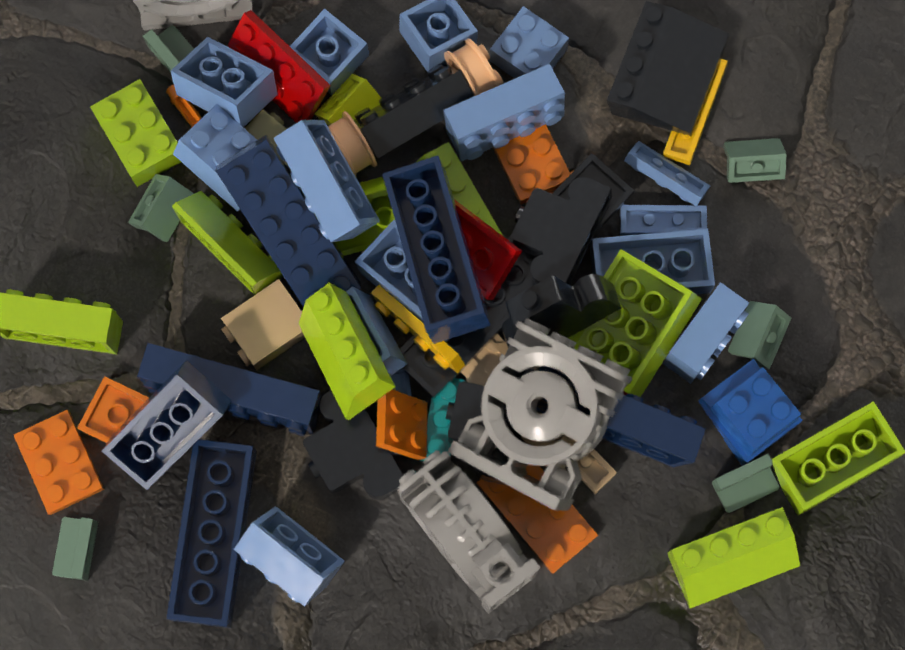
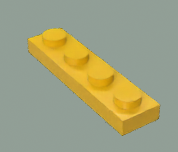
(682, 146)
(407, 322)

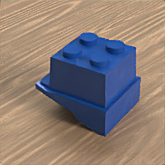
(750, 411)

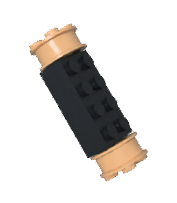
(415, 108)

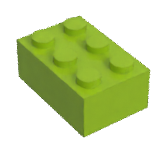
(137, 132)

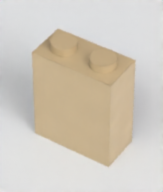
(264, 325)

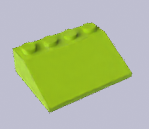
(645, 326)

